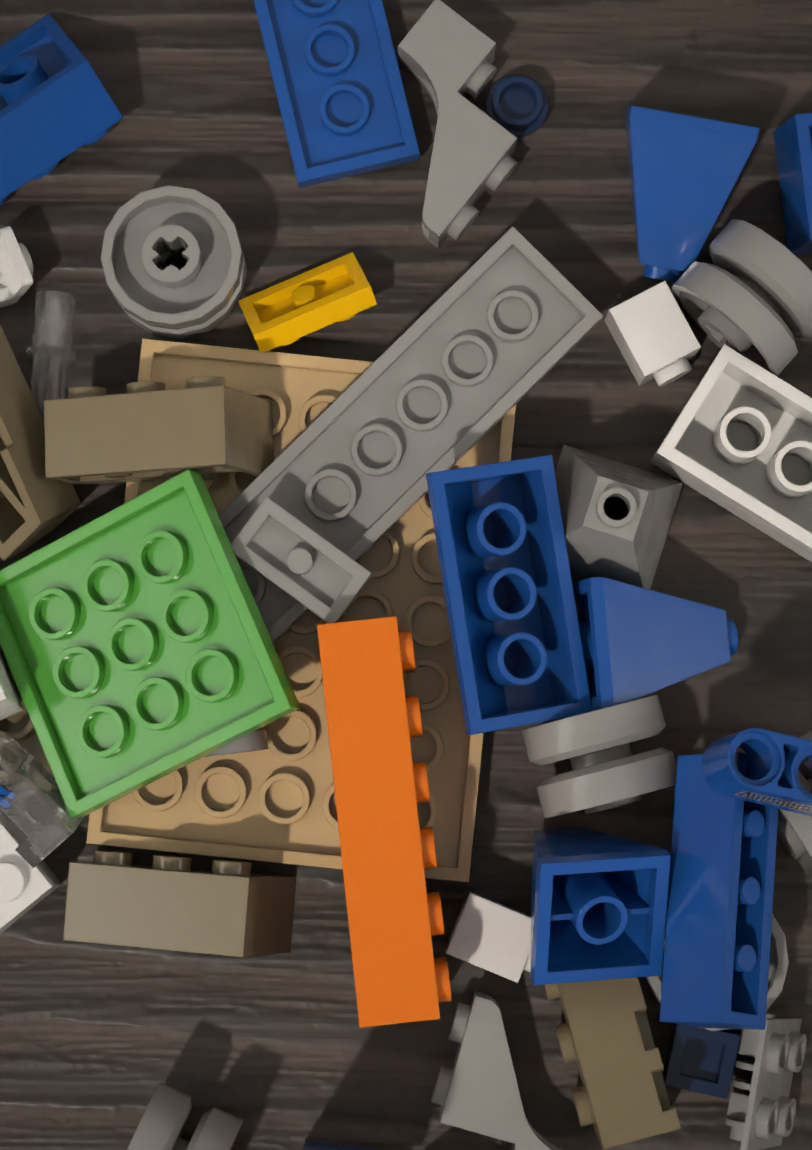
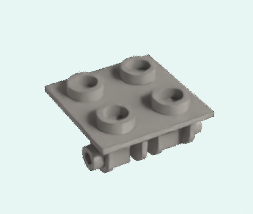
(767, 1111)

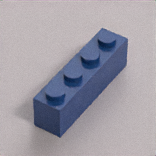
(718, 905)

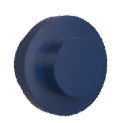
(517, 104)

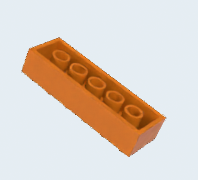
(379, 821)

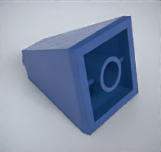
(680, 183)
(645, 639)
(596, 907)

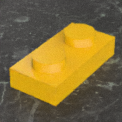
(307, 302)

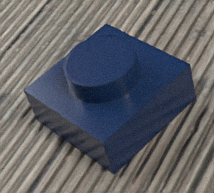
(701, 1060)

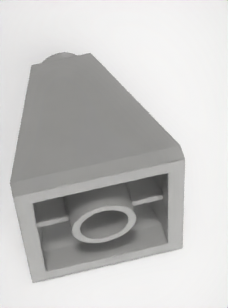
(607, 547)

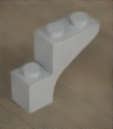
(468, 145)
(482, 1084)

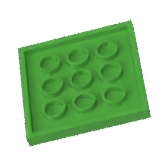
(139, 645)

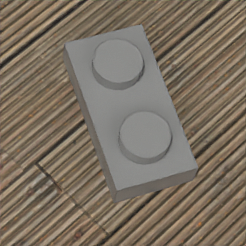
(300, 561)

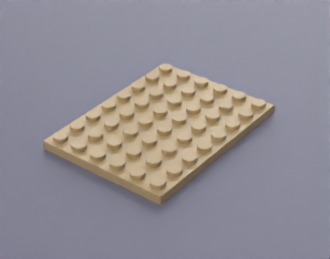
(282, 798)

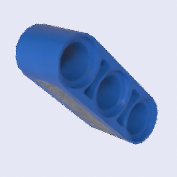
(773, 769)

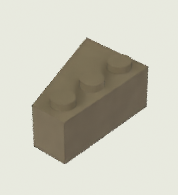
(156, 432)
(28, 500)
(178, 906)
(615, 1060)

